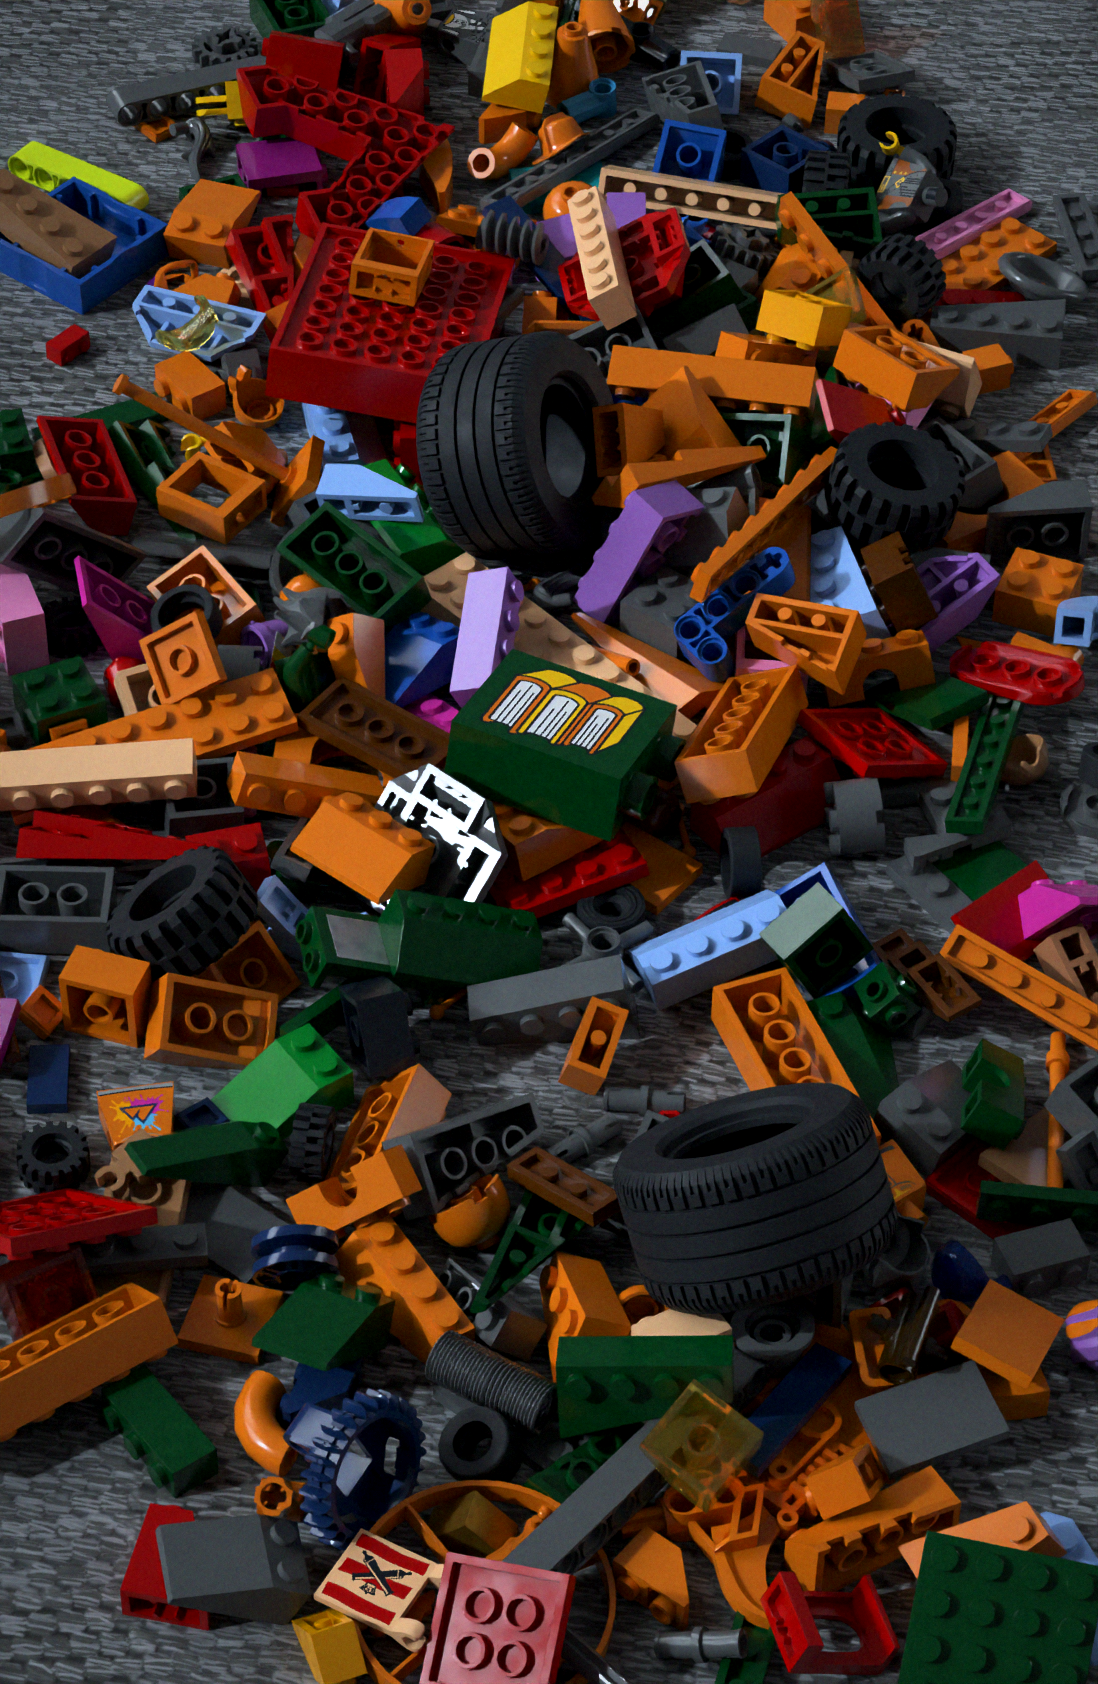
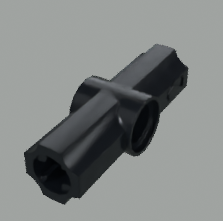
(650, 47)

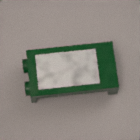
(352, 948)

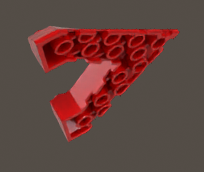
(376, 140)

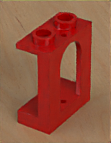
(793, 1625)

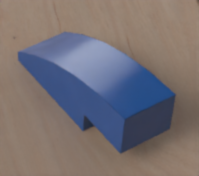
(399, 215)

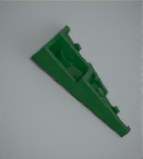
(147, 460)
(530, 1240)

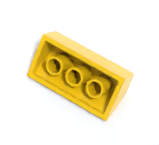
(521, 57)

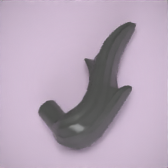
(200, 136)
(552, 592)

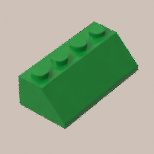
(416, 543)

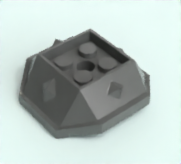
(457, 822)

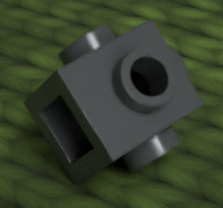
(233, 360)

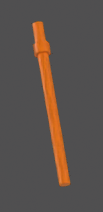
(1057, 1066)

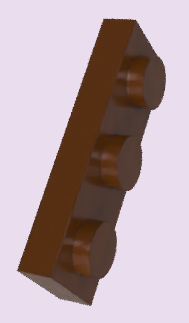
(564, 1186)

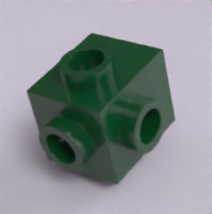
(887, 997)

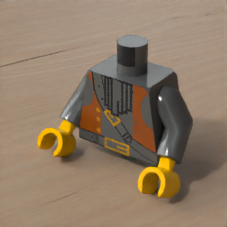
(908, 188)

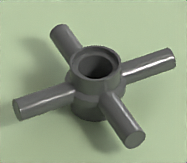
(607, 942)

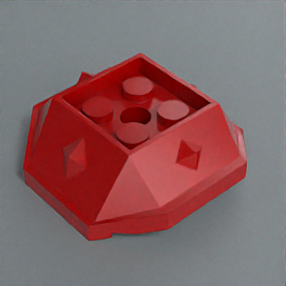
(655, 262)

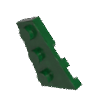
(576, 1467)

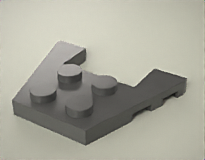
(934, 800)

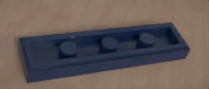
(795, 1402)

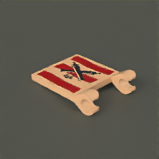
(379, 1586)

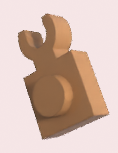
(123, 1170)

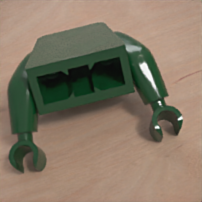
(307, 670)

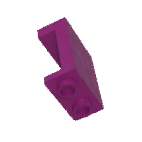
(279, 164)

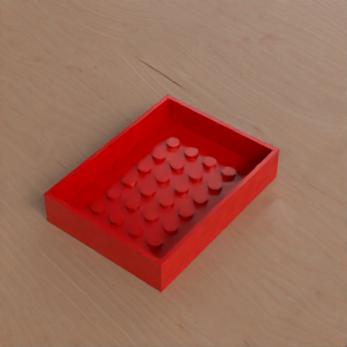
(372, 351)

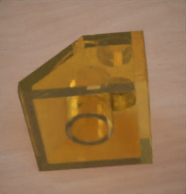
(701, 1445)

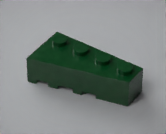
(635, 1378)

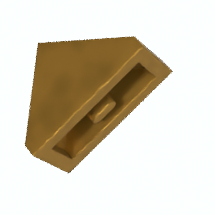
(471, 1525)

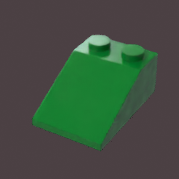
(284, 1075)

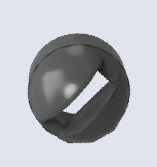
(793, 122)

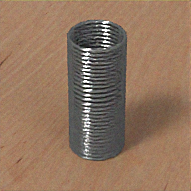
(485, 1377)

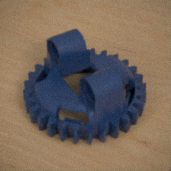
(348, 1482)

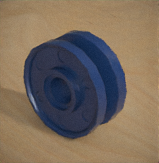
(293, 1255)

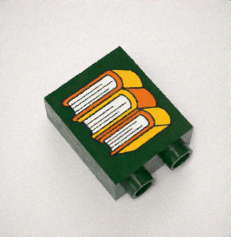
(564, 745)

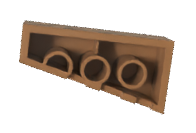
(51, 228)

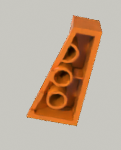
(387, 1260)
(868, 1535)

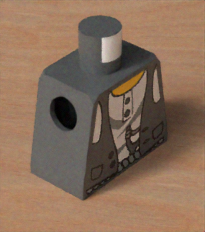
(460, 33)

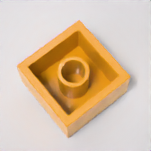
(803, 319)

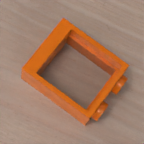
(404, 266)
(218, 523)

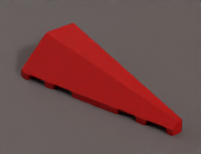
(265, 262)
(78, 837)

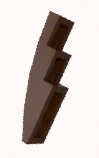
(937, 982)

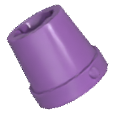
(263, 635)

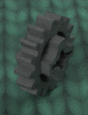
(223, 46)
(745, 246)

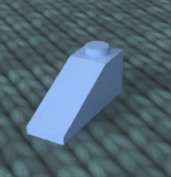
(367, 495)

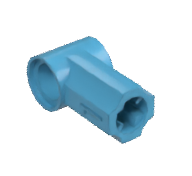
(596, 102)

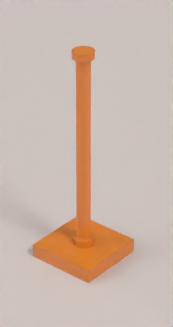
(296, 479)

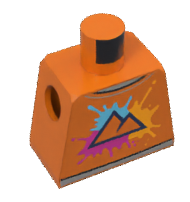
(136, 1107)

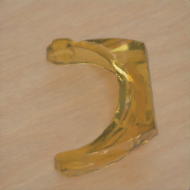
(194, 332)

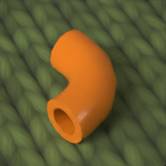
(504, 155)
(258, 1425)

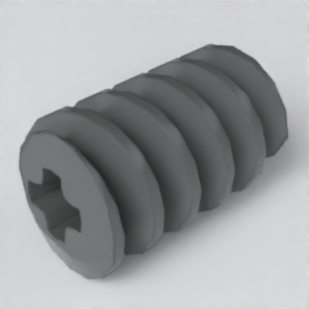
(512, 238)

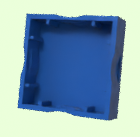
(137, 249)

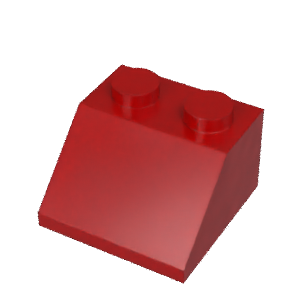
(245, 848)

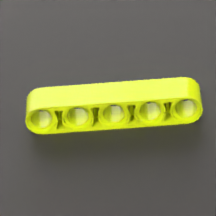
(51, 168)

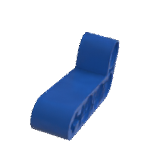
(766, 574)

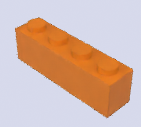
(294, 786)

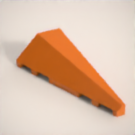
(686, 467)
(659, 672)

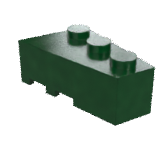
(844, 216)

